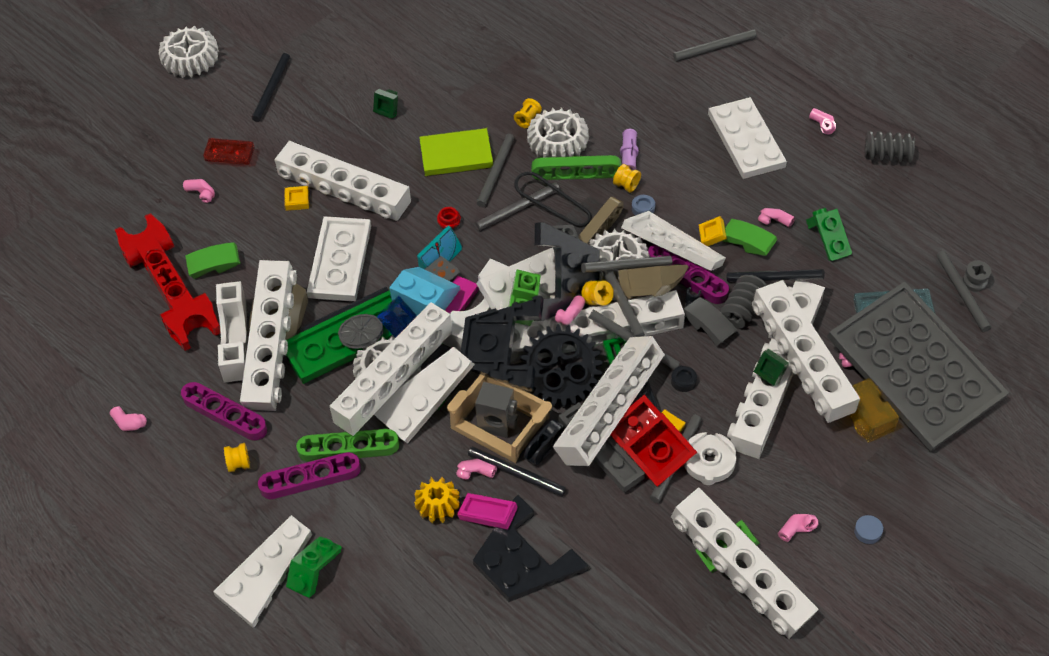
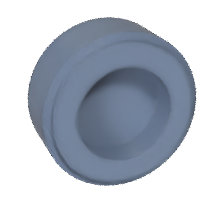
(643, 204)
(868, 529)

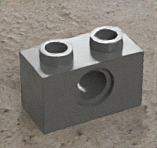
(496, 409)

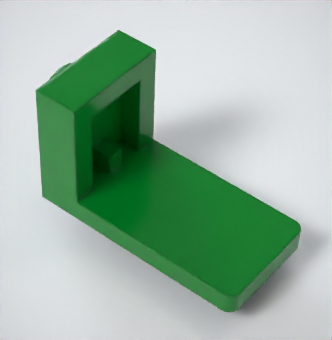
(831, 233)
(306, 565)

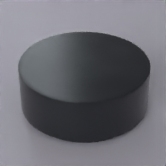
(683, 378)

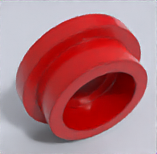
(448, 217)

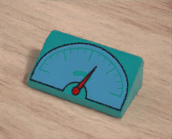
(444, 245)

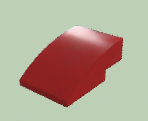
(652, 441)

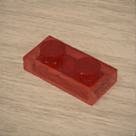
(229, 151)

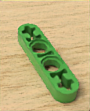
(544, 166)
(348, 442)

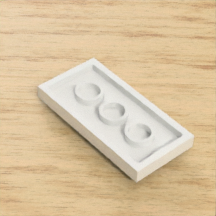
(747, 138)
(339, 259)
(498, 286)

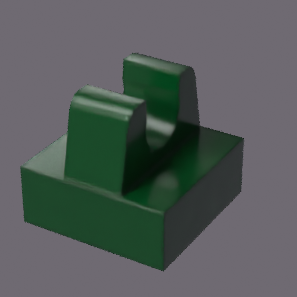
(385, 103)
(771, 367)

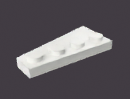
(256, 579)

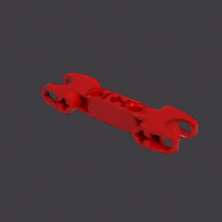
(184, 311)

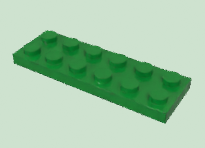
(320, 348)

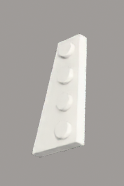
(672, 239)
(423, 394)

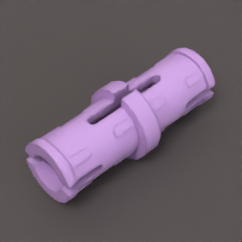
(629, 150)

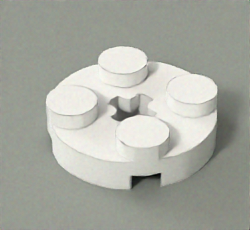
(711, 471)

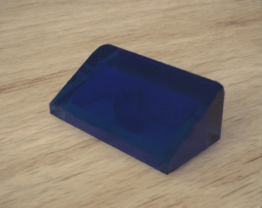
(396, 316)

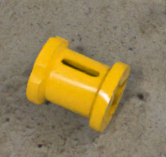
(527, 113)

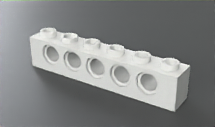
(343, 180)
(269, 276)
(780, 316)
(391, 369)
(608, 401)
(759, 566)

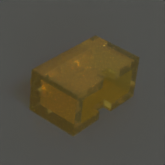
(872, 416)

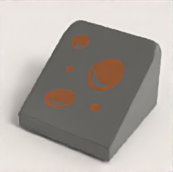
(443, 268)

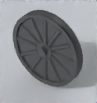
(360, 331)

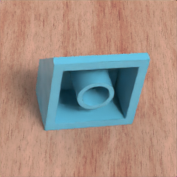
(421, 287)

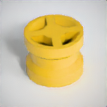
(627, 178)
(593, 297)
(236, 457)

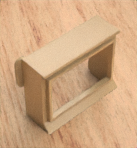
(526, 403)

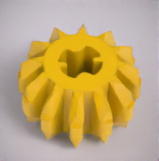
(437, 500)

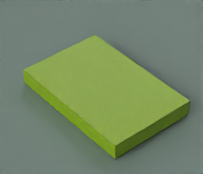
(456, 152)

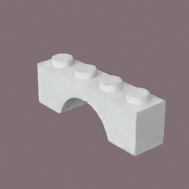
(458, 317)
(233, 325)

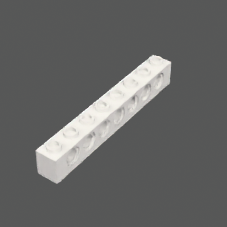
(668, 318)
(753, 439)

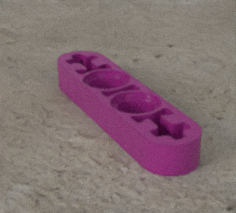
(695, 270)
(221, 413)
(310, 480)

